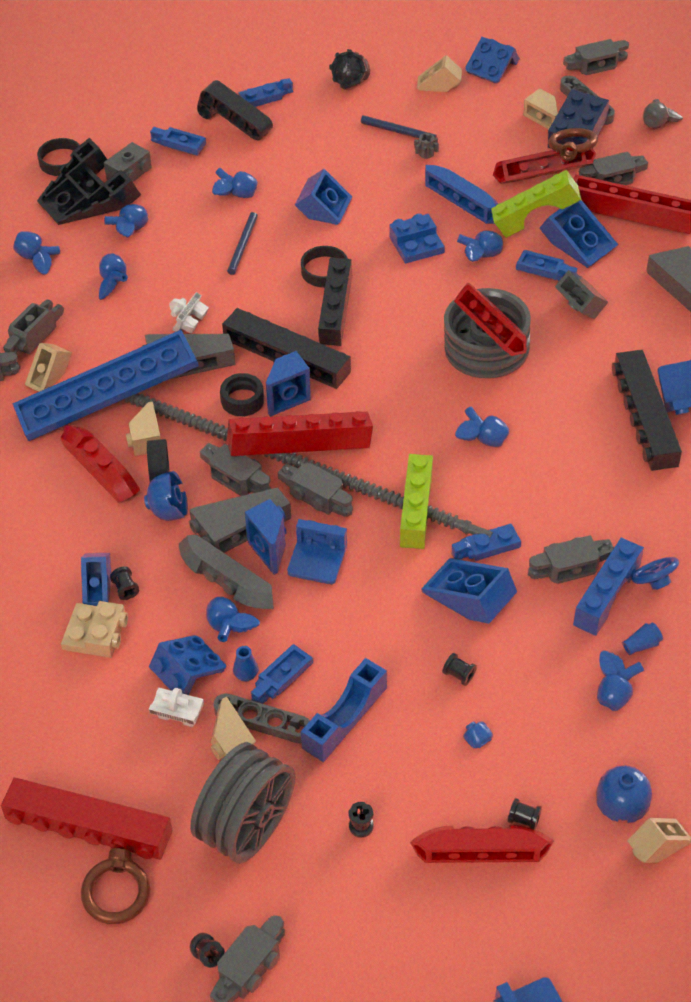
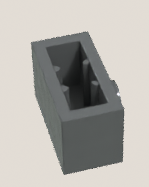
(131, 160)
(581, 294)

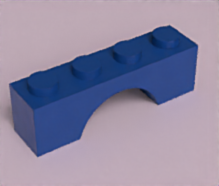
(598, 599)
(327, 730)

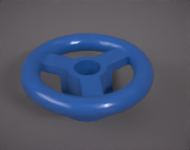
(656, 572)

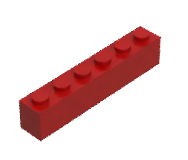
(635, 204)
(299, 433)
(86, 818)

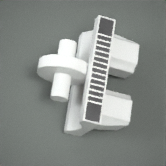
(184, 312)
(176, 706)

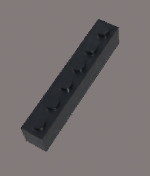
(276, 341)
(646, 410)

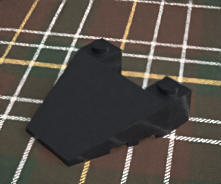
(81, 193)

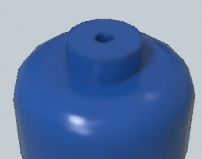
(477, 734)

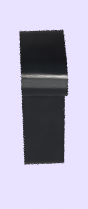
(235, 109)

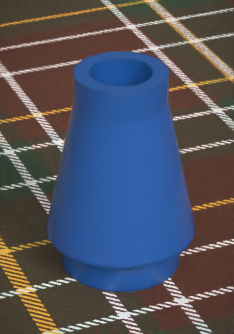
(644, 638)
(245, 665)

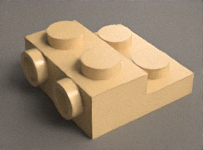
(95, 629)

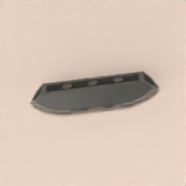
(226, 572)

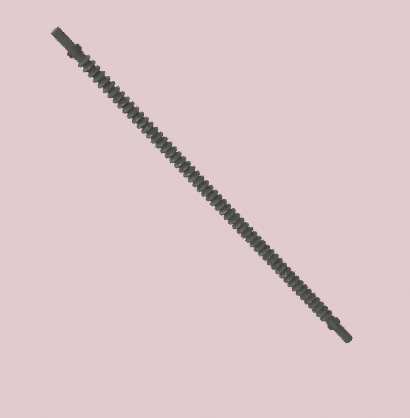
(292, 459)

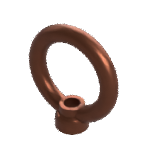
(573, 132)
(119, 862)

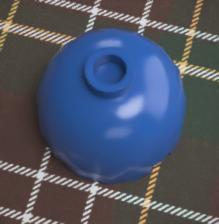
(166, 498)
(624, 794)

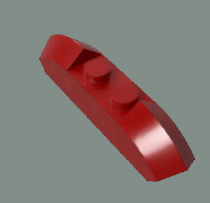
(539, 165)
(491, 320)
(99, 462)
(481, 845)

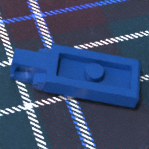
(267, 93)
(178, 140)
(543, 265)
(481, 546)
(281, 674)

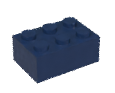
(580, 111)

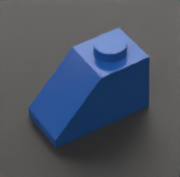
(95, 578)

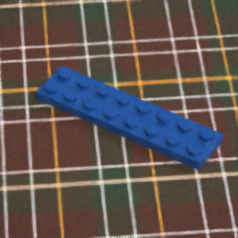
(105, 385)

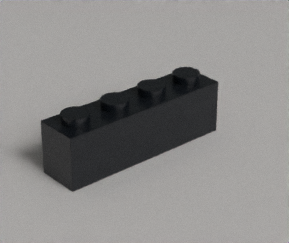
(335, 301)

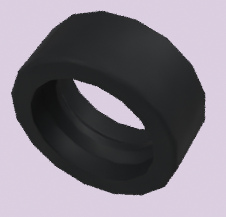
(238, 382)
(157, 458)

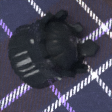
(349, 69)

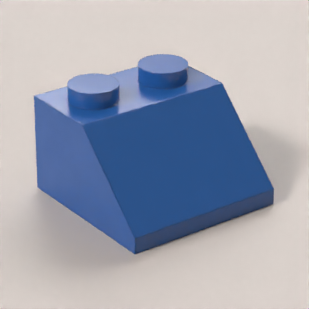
(323, 198)
(287, 383)
(267, 533)

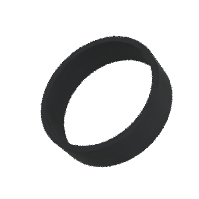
(51, 145)
(319, 251)

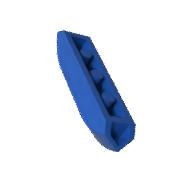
(460, 192)

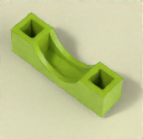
(556, 191)
(416, 501)

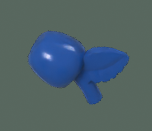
(242, 185)
(129, 220)
(484, 245)
(29, 247)
(112, 270)
(489, 432)
(224, 617)
(614, 688)

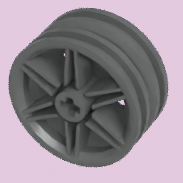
(472, 349)
(242, 802)

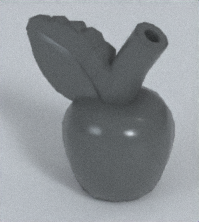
(657, 114)

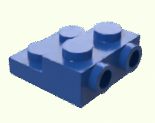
(416, 238)

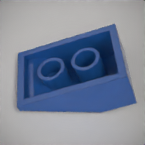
(578, 234)
(471, 589)

